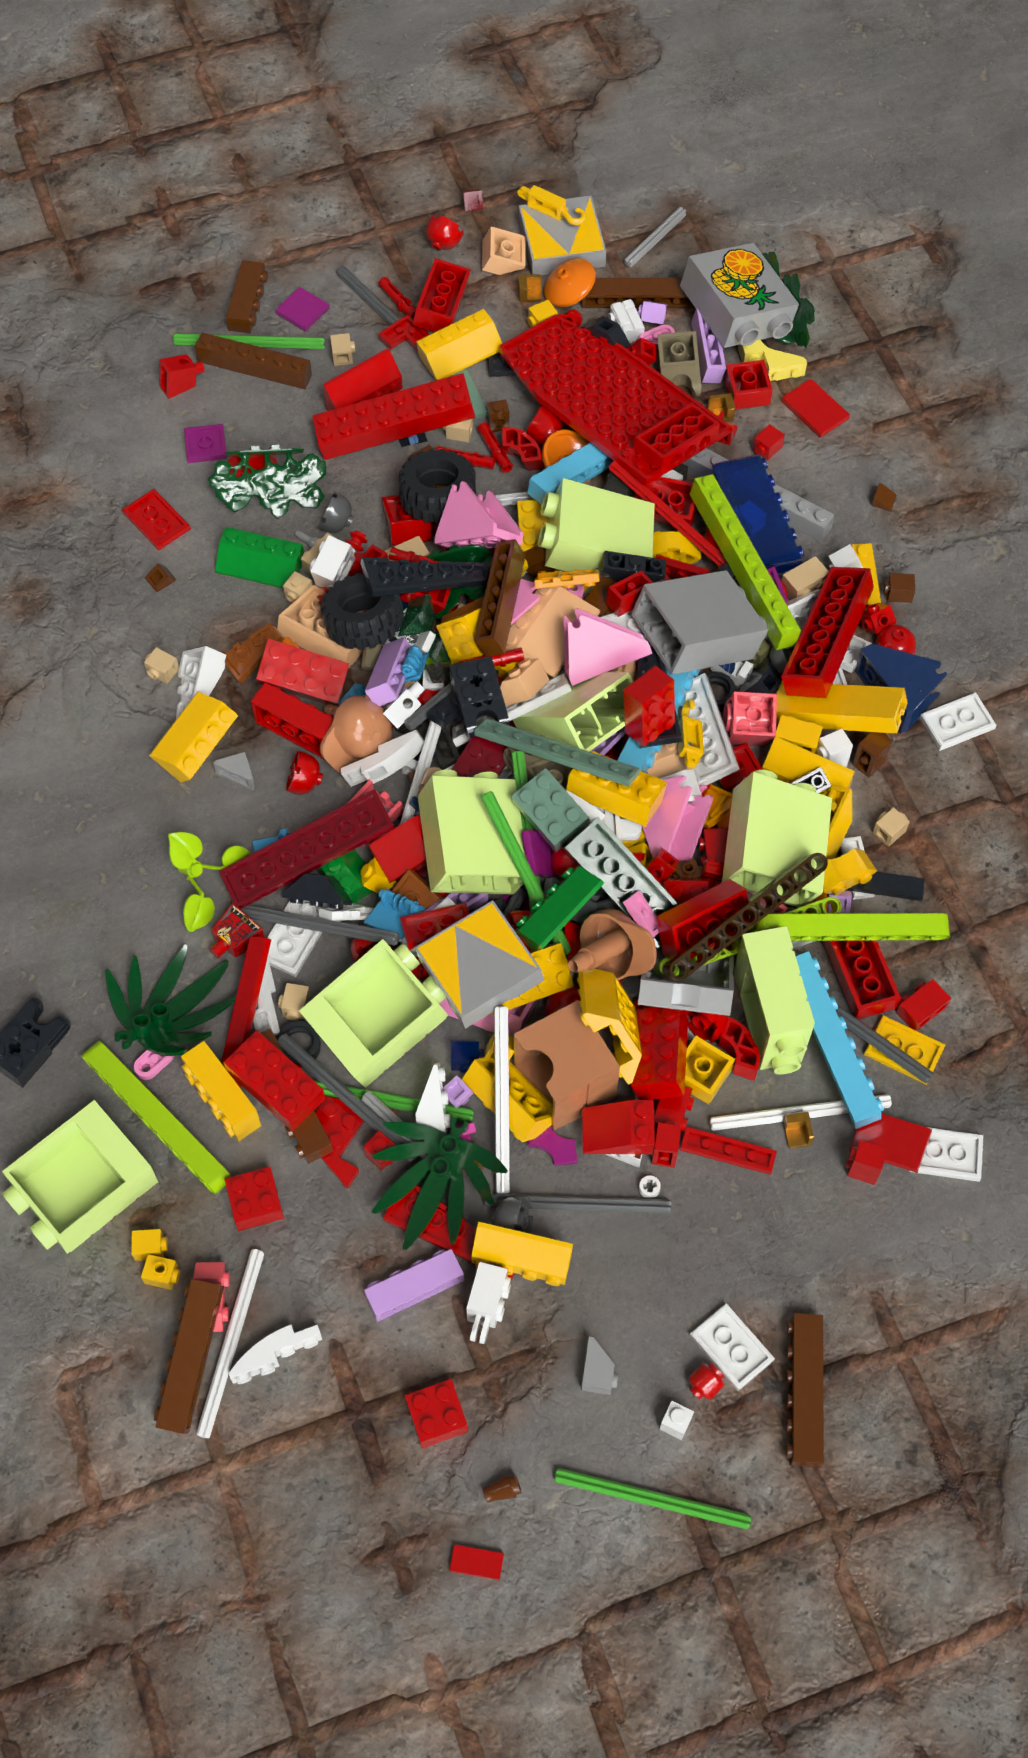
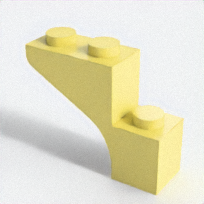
(778, 363)

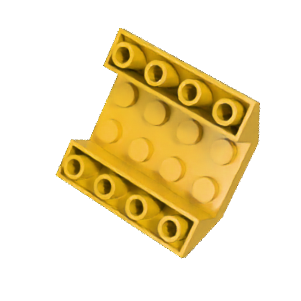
(607, 1004)

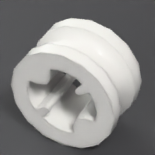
(649, 1179)

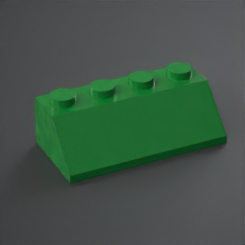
(257, 557)
(348, 873)
(558, 907)

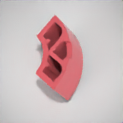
(215, 1273)

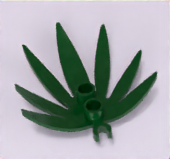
(158, 1019)
(445, 1160)

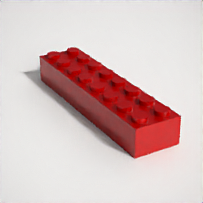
(393, 416)
(828, 632)

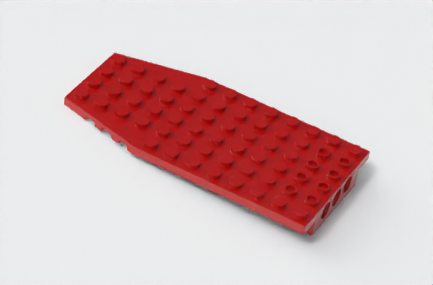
(612, 398)

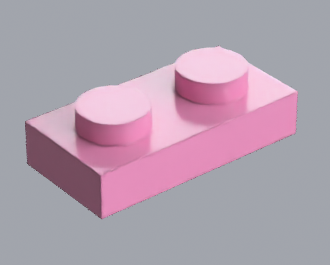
(642, 912)

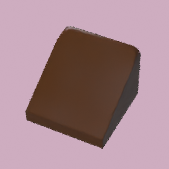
(884, 498)
(160, 577)

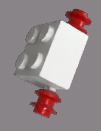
(335, 560)

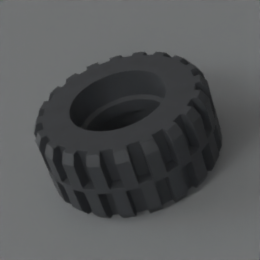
(432, 469)
(362, 628)

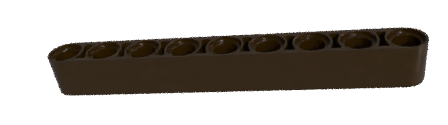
(736, 921)

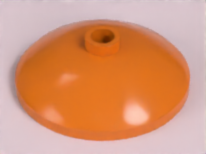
(569, 282)
(561, 445)

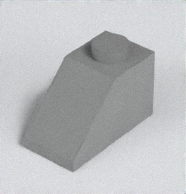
(598, 1370)

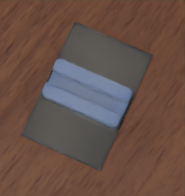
(411, 440)

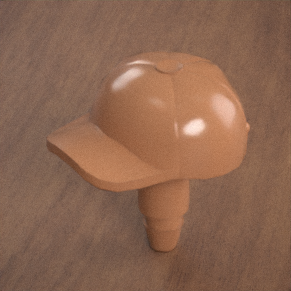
(355, 731)
(614, 945)

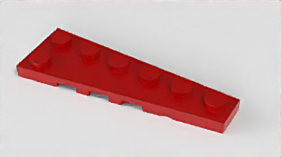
(437, 1230)

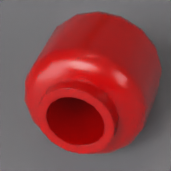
(706, 1381)

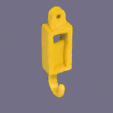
(549, 204)
(691, 733)

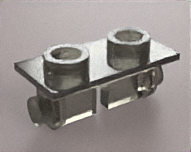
(439, 672)

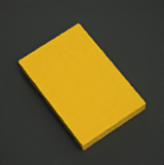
(915, 1044)

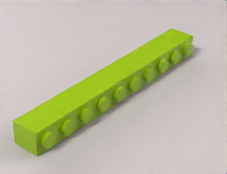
(745, 561)

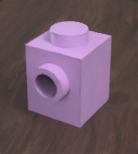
(653, 312)

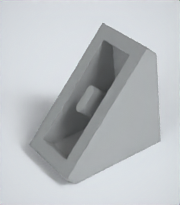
(236, 770)

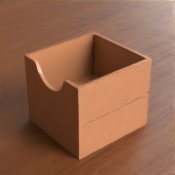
(567, 1063)

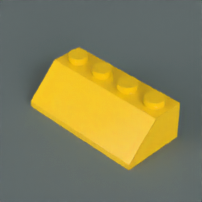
(459, 345)
(193, 736)
(793, 762)
(528, 1108)
(522, 1253)

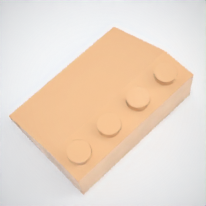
(306, 626)
(542, 627)

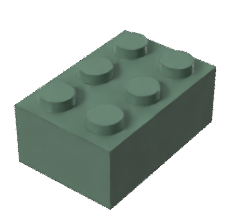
(550, 810)

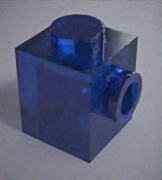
(463, 1054)

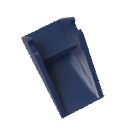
(900, 669)

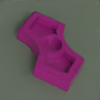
(558, 1148)

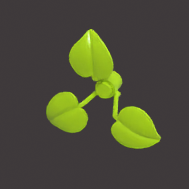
(182, 851)

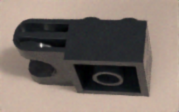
(481, 700)
(29, 1045)

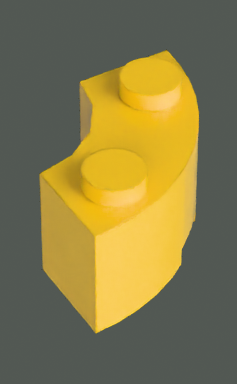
(675, 546)
(847, 871)

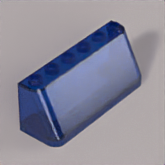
(759, 510)

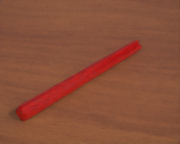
(669, 514)

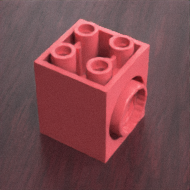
(750, 718)

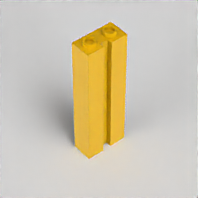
(847, 708)

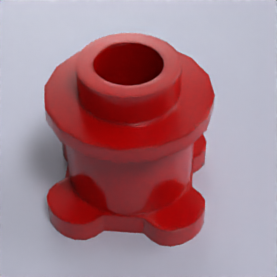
(574, 316)

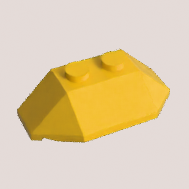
(839, 819)

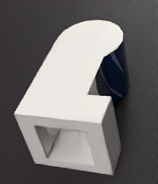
(737, 671)

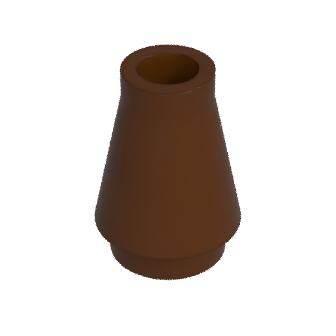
(504, 1488)

